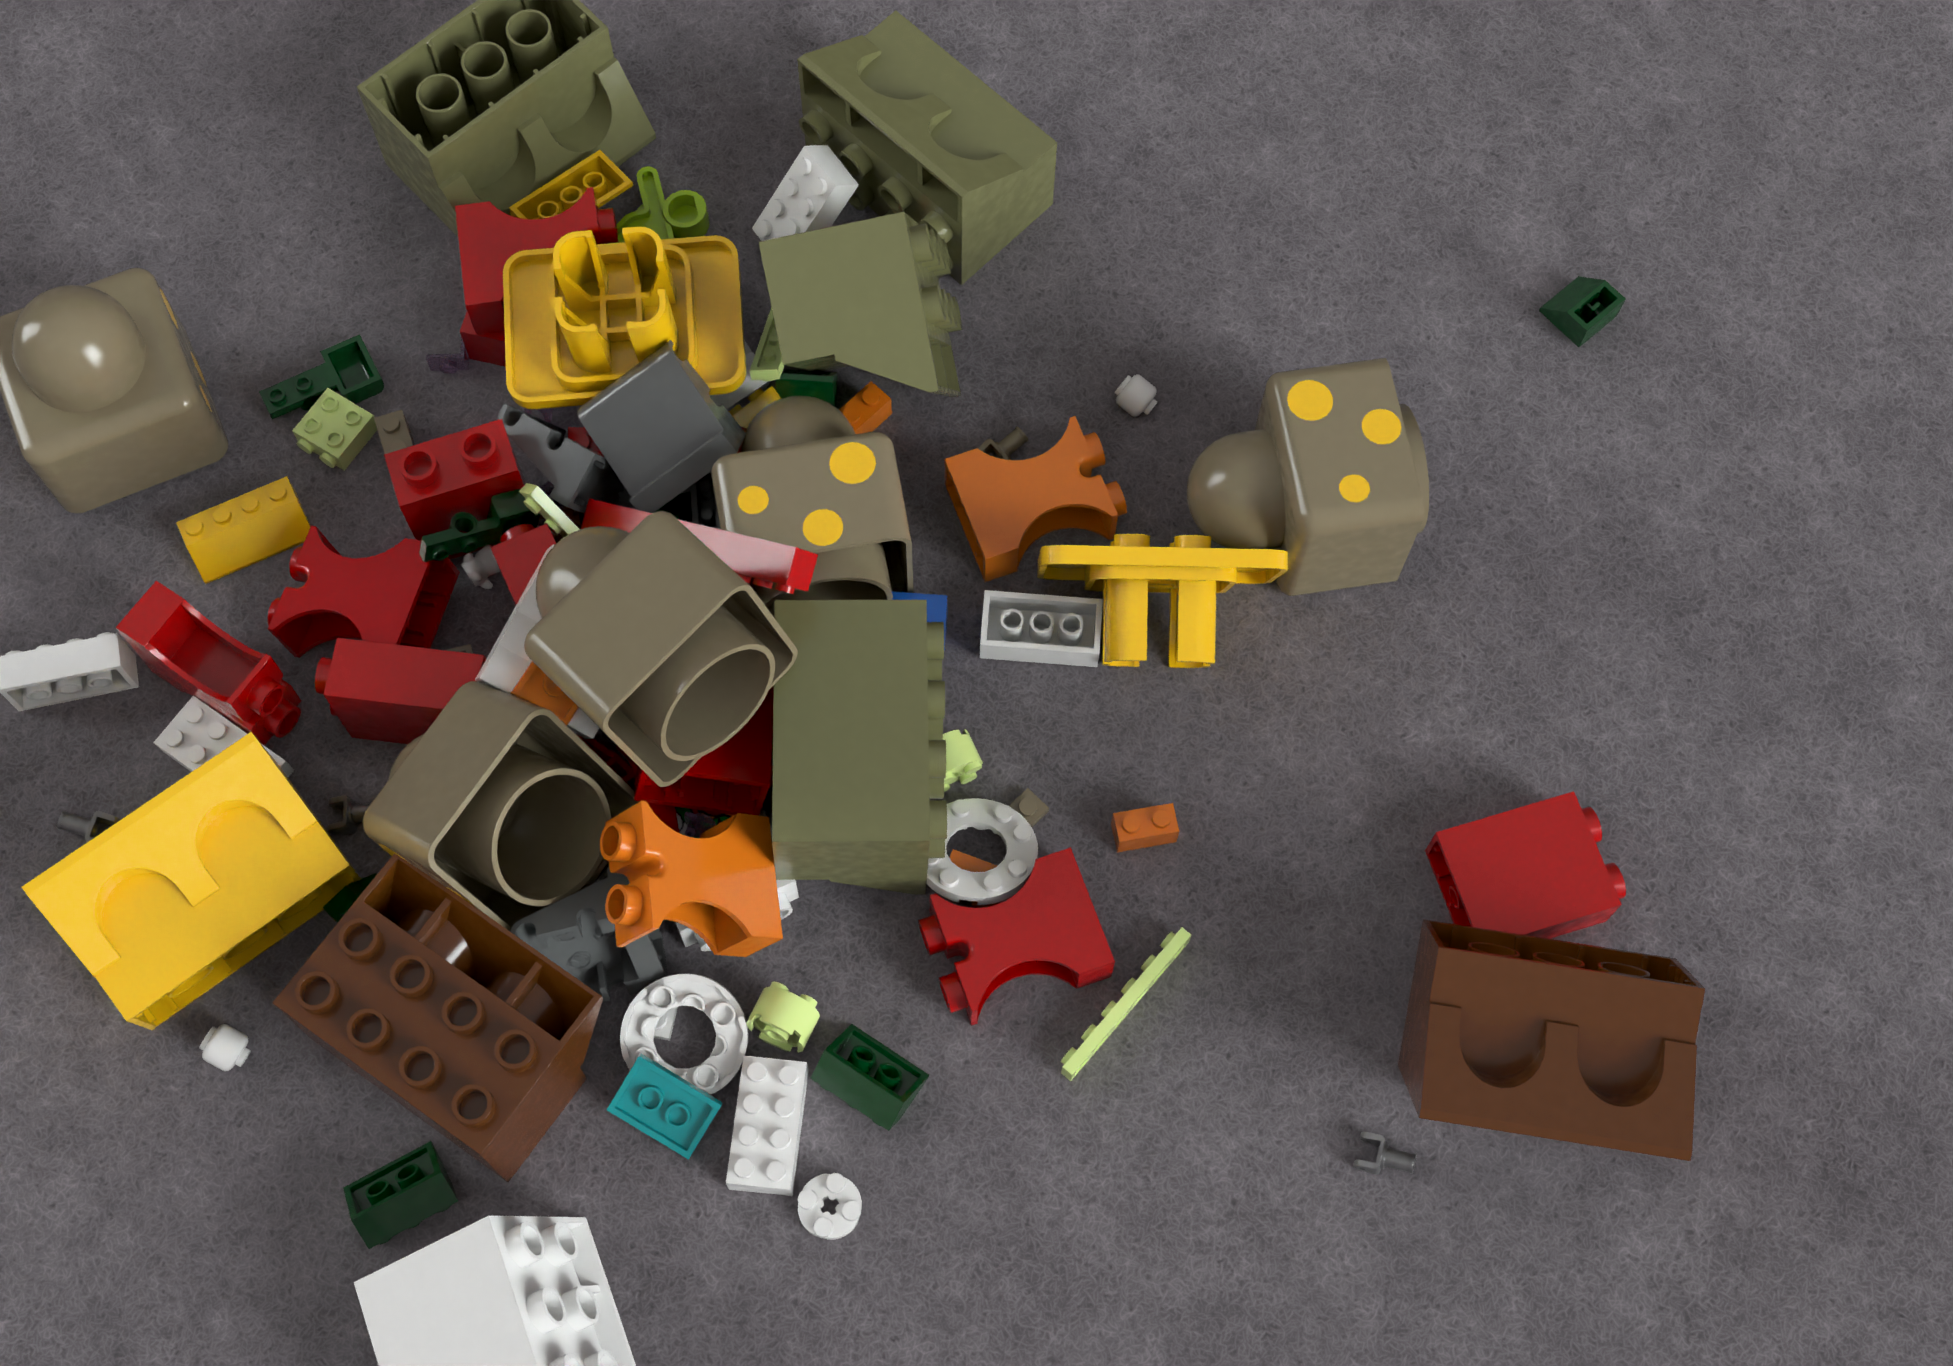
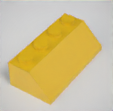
(568, 188)
(245, 530)

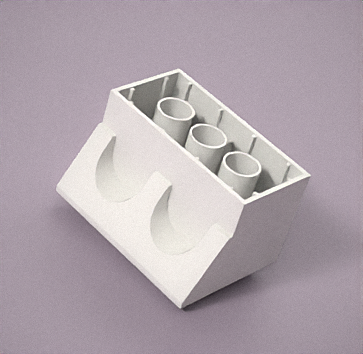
(497, 1298)

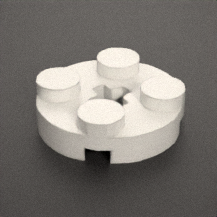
(812, 1200)

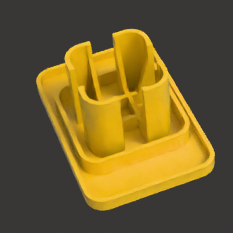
(597, 310)
(1184, 569)

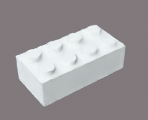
(807, 196)
(1041, 628)
(67, 671)
(201, 734)
(767, 1126)

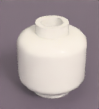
(1136, 395)
(225, 1047)

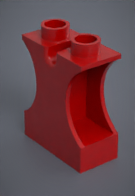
(491, 237)
(366, 599)
(210, 664)
(1035, 932)

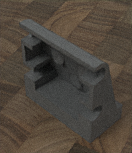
(660, 428)
(569, 466)
(583, 941)

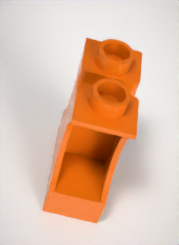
(1018, 501)
(711, 883)

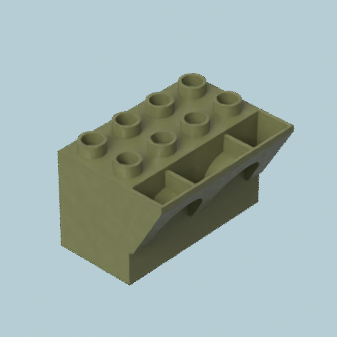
(503, 104)
(927, 140)
(866, 301)
(859, 744)

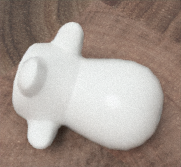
(480, 567)

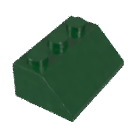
(869, 1076)
(399, 1195)

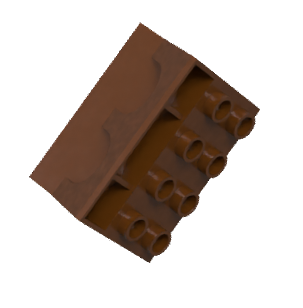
(447, 1015)
(1552, 1039)

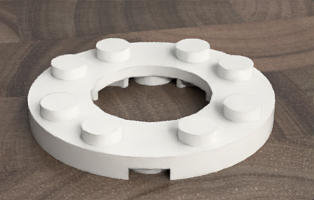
(995, 883)
(705, 995)

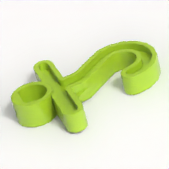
(678, 216)

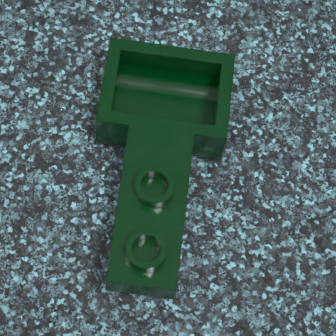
(345, 369)
(504, 513)

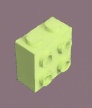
(335, 429)

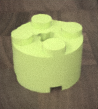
(961, 758)
(784, 1017)

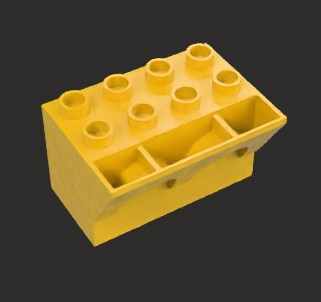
(193, 883)

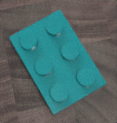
(664, 1106)

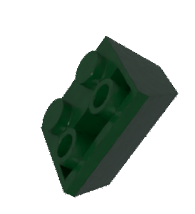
(1583, 308)

